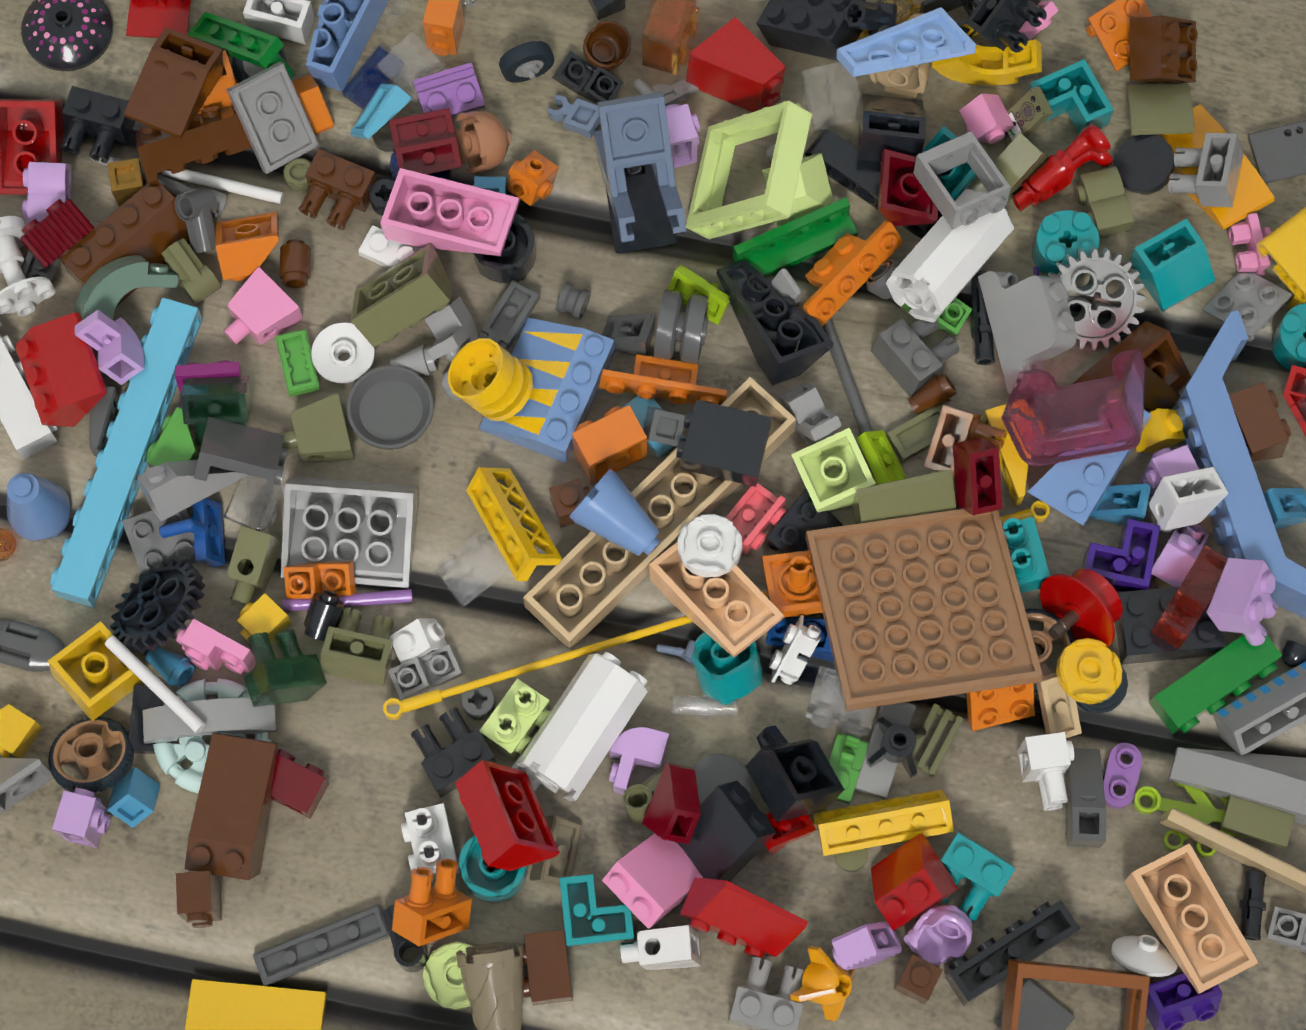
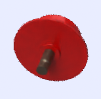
(1084, 604)

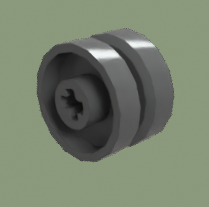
(682, 327)

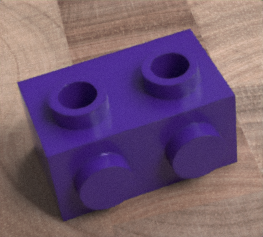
(1176, 1002)

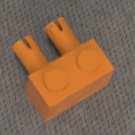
(432, 911)

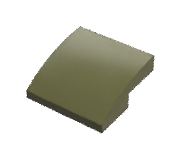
(1160, 109)

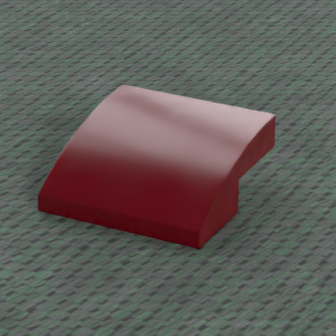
(426, 142)

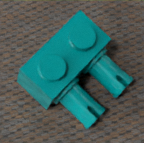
(1026, 553)
(980, 865)

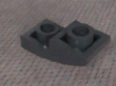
(586, 80)

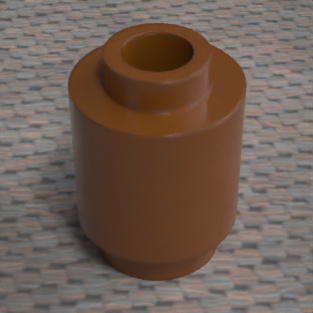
(295, 263)

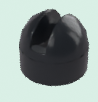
(1293, 653)

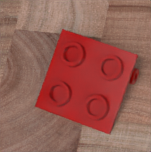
(151, 17)

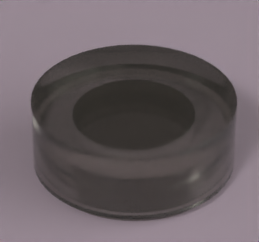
(383, 138)

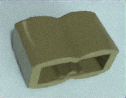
(1105, 201)

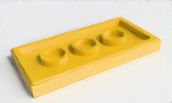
(253, 1007)

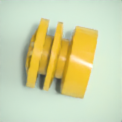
(490, 379)

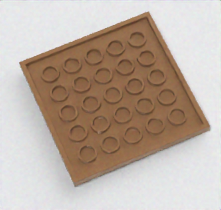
(922, 608)

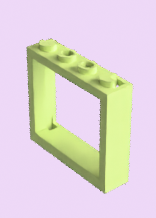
(706, 211)

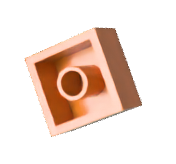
(609, 443)

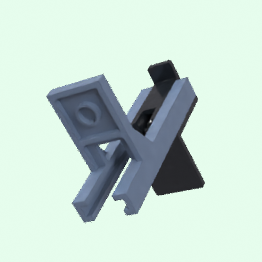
(638, 172)

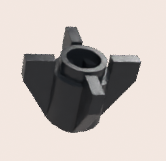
(893, 752)

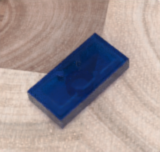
(366, 81)

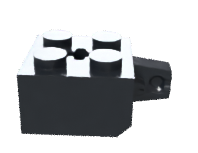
(792, 776)

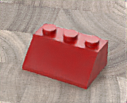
(60, 371)
(505, 816)
(740, 917)

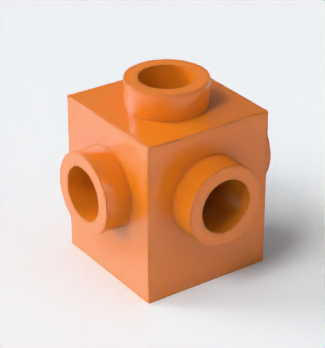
(532, 178)

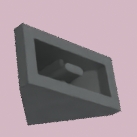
(631, 332)

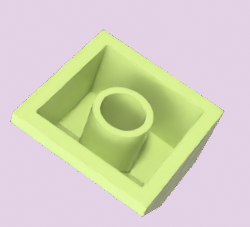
(833, 471)

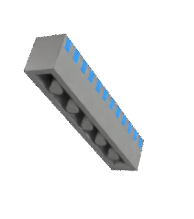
(1264, 712)

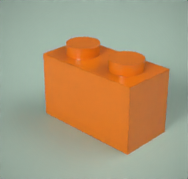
(443, 26)

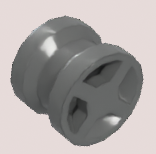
(573, 300)
(479, 708)

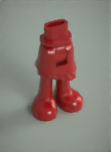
(1059, 169)

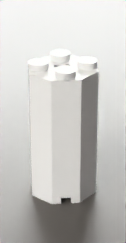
(947, 261)
(583, 725)

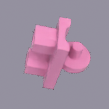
(1249, 233)

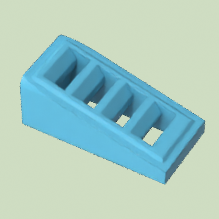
(382, 107)

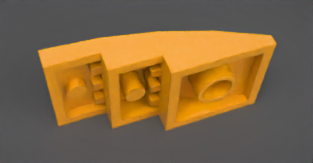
(1251, 189)

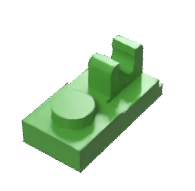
(847, 762)

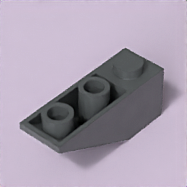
(1085, 800)

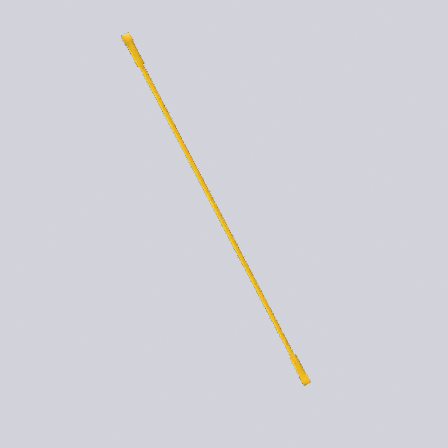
(436, 695)

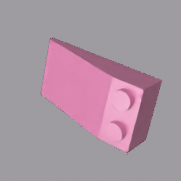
(447, 214)

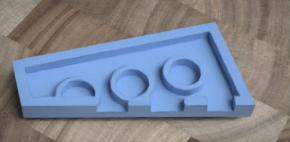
(911, 43)

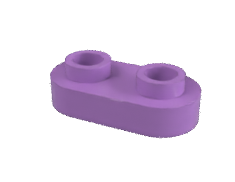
(1121, 774)

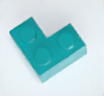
(1078, 94)
(584, 921)

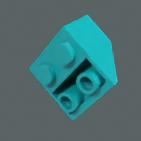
(1173, 265)

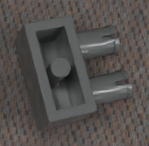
(907, 357)

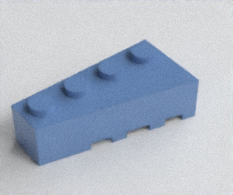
(341, 38)
(1080, 484)

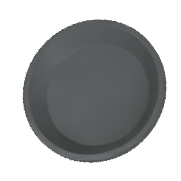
(390, 407)

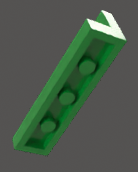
(797, 239)

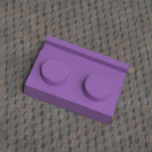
(450, 89)

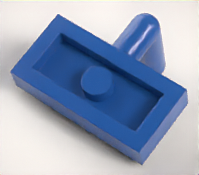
(207, 530)

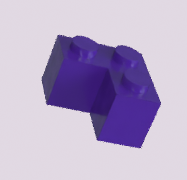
(1131, 563)

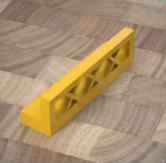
(505, 521)
(883, 822)

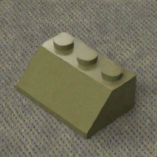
(401, 296)
(905, 498)

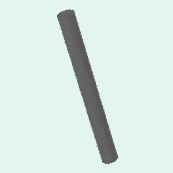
(847, 380)

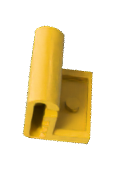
(1288, 250)

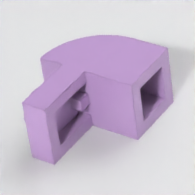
(117, 345)
(636, 747)

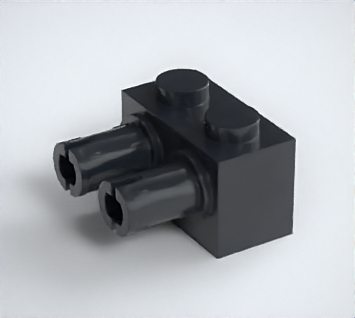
(1002, 19)
(96, 115)
(449, 764)

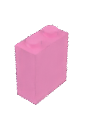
(652, 879)

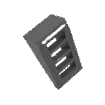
(100, 418)

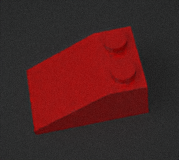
(28, 133)

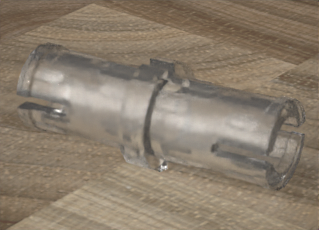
(702, 706)

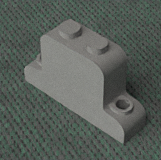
(1027, 320)

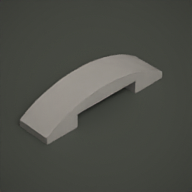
(219, 715)

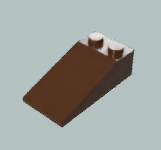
(232, 807)

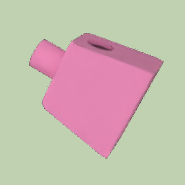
(261, 310)

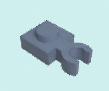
(580, 117)

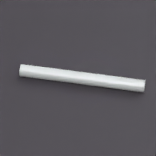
(227, 185)
(155, 684)

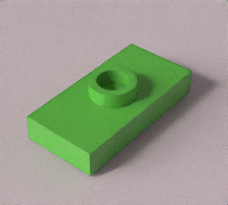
(297, 362)

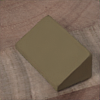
(567, 836)

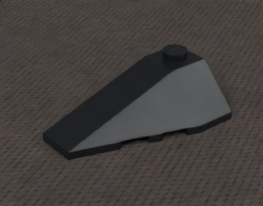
(776, 331)

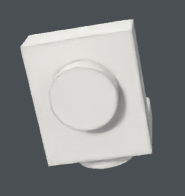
(418, 639)

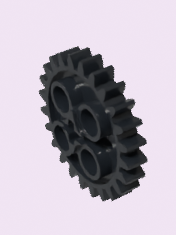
(158, 606)

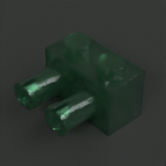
(216, 398)
(282, 679)

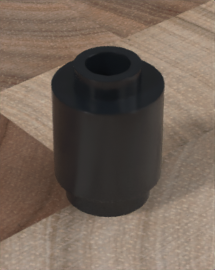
(322, 612)

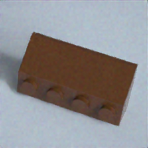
(138, 227)
(1157, 352)

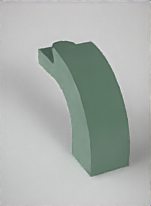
(118, 278)

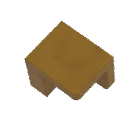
(125, 179)

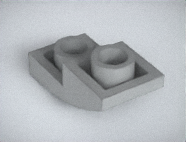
(426, 673)
(1288, 929)

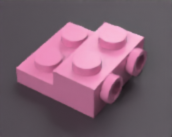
(212, 648)

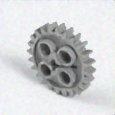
(1101, 271)

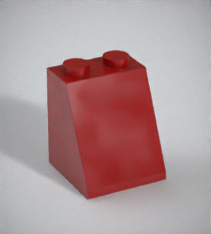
(736, 68)

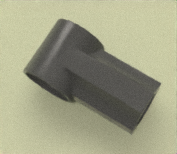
(197, 210)

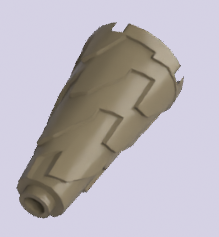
(494, 984)

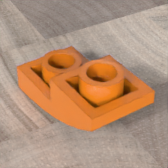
(312, 578)

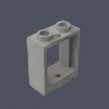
(952, 154)

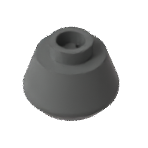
(877, 282)

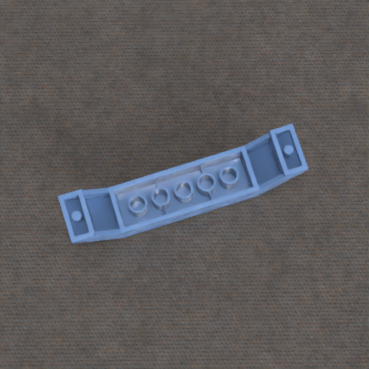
(1216, 441)

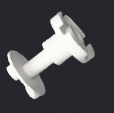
(21, 293)

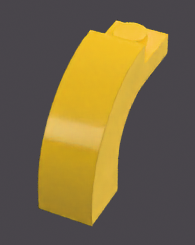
(992, 65)

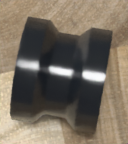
(379, 188)

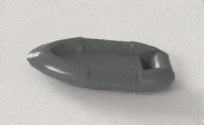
(27, 645)

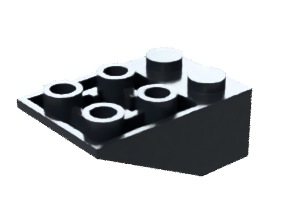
(890, 125)

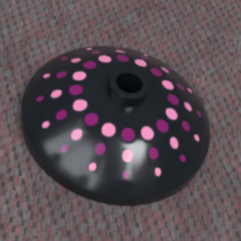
(68, 43)

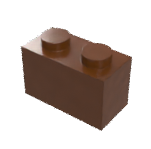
(198, 898)
(547, 968)

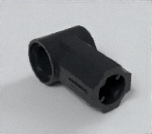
(870, 16)
(400, 944)

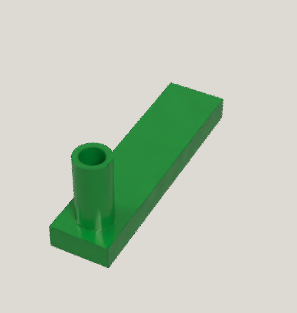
(239, 41)

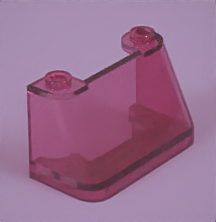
(1078, 418)

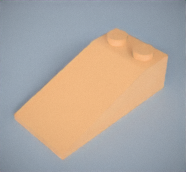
(723, 606)
(1191, 918)

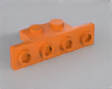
(847, 269)
(662, 380)

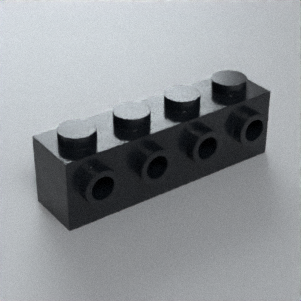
(1023, 942)

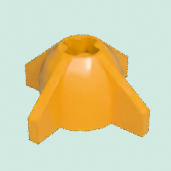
(825, 984)

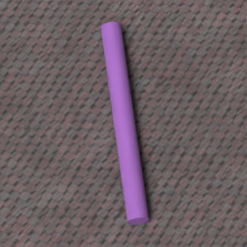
(356, 599)

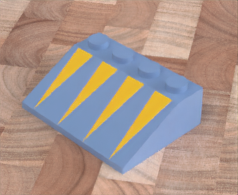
(565, 383)

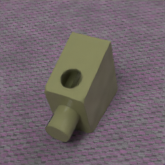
(320, 432)
(257, 550)

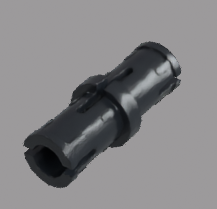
(1252, 905)

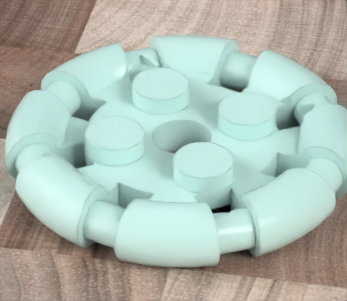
(194, 747)

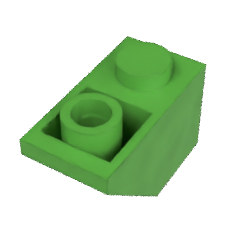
(174, 443)

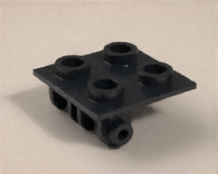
(791, 529)

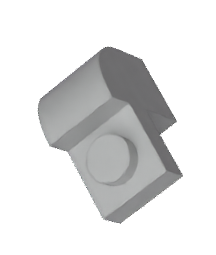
(452, 329)
(812, 418)

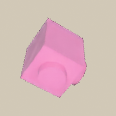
(987, 118)

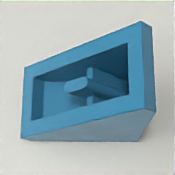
(1123, 503)
(1286, 506)

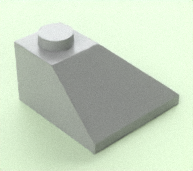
(20, 778)

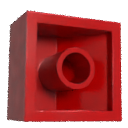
(910, 882)

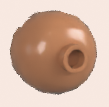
(481, 141)

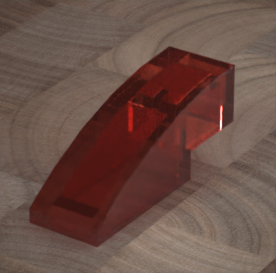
(1190, 598)

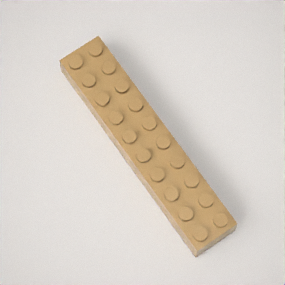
(601, 574)

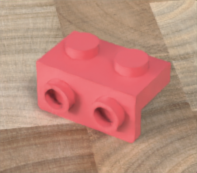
(755, 515)

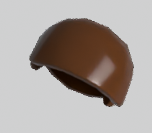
(607, 45)

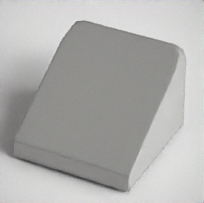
(786, 286)

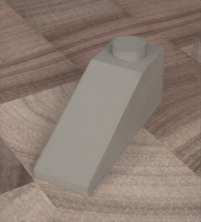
(173, 486)

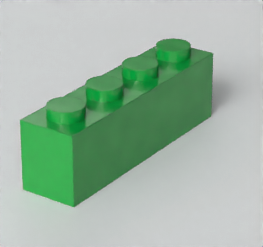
(1213, 681)

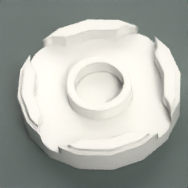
(709, 545)

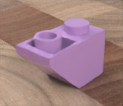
(1179, 554)

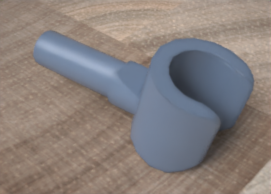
(685, 653)

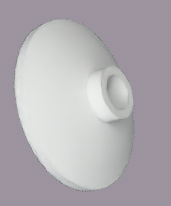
(337, 340)
(1144, 955)

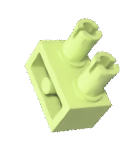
(516, 719)

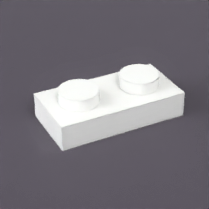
(384, 251)

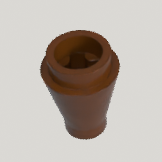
(933, 393)

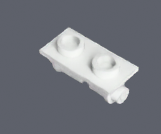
(797, 640)

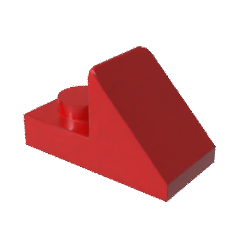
(788, 831)

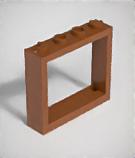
(1136, 985)

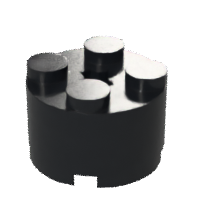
(515, 259)

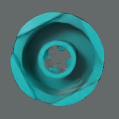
(1063, 230)
(1289, 339)
(722, 674)
(488, 886)

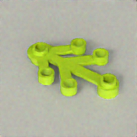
(1202, 810)

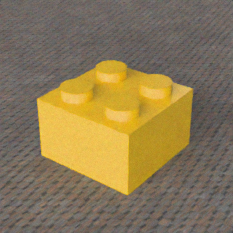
(92, 672)

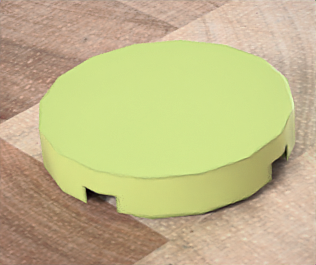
(444, 978)

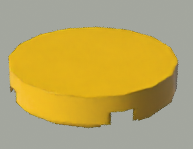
(1089, 671)

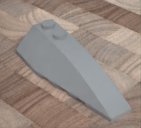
(1258, 778)

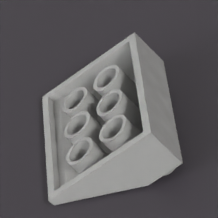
(351, 523)

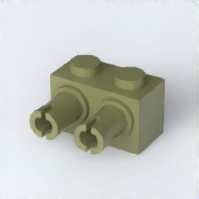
(358, 654)

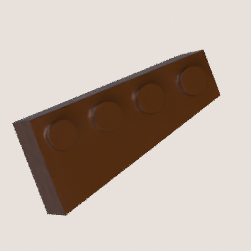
(206, 136)

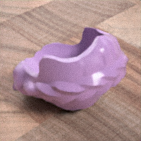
(940, 934)

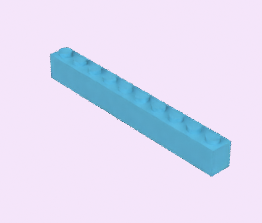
(124, 458)

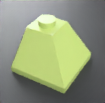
(811, 190)

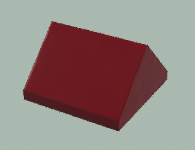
(901, 194)

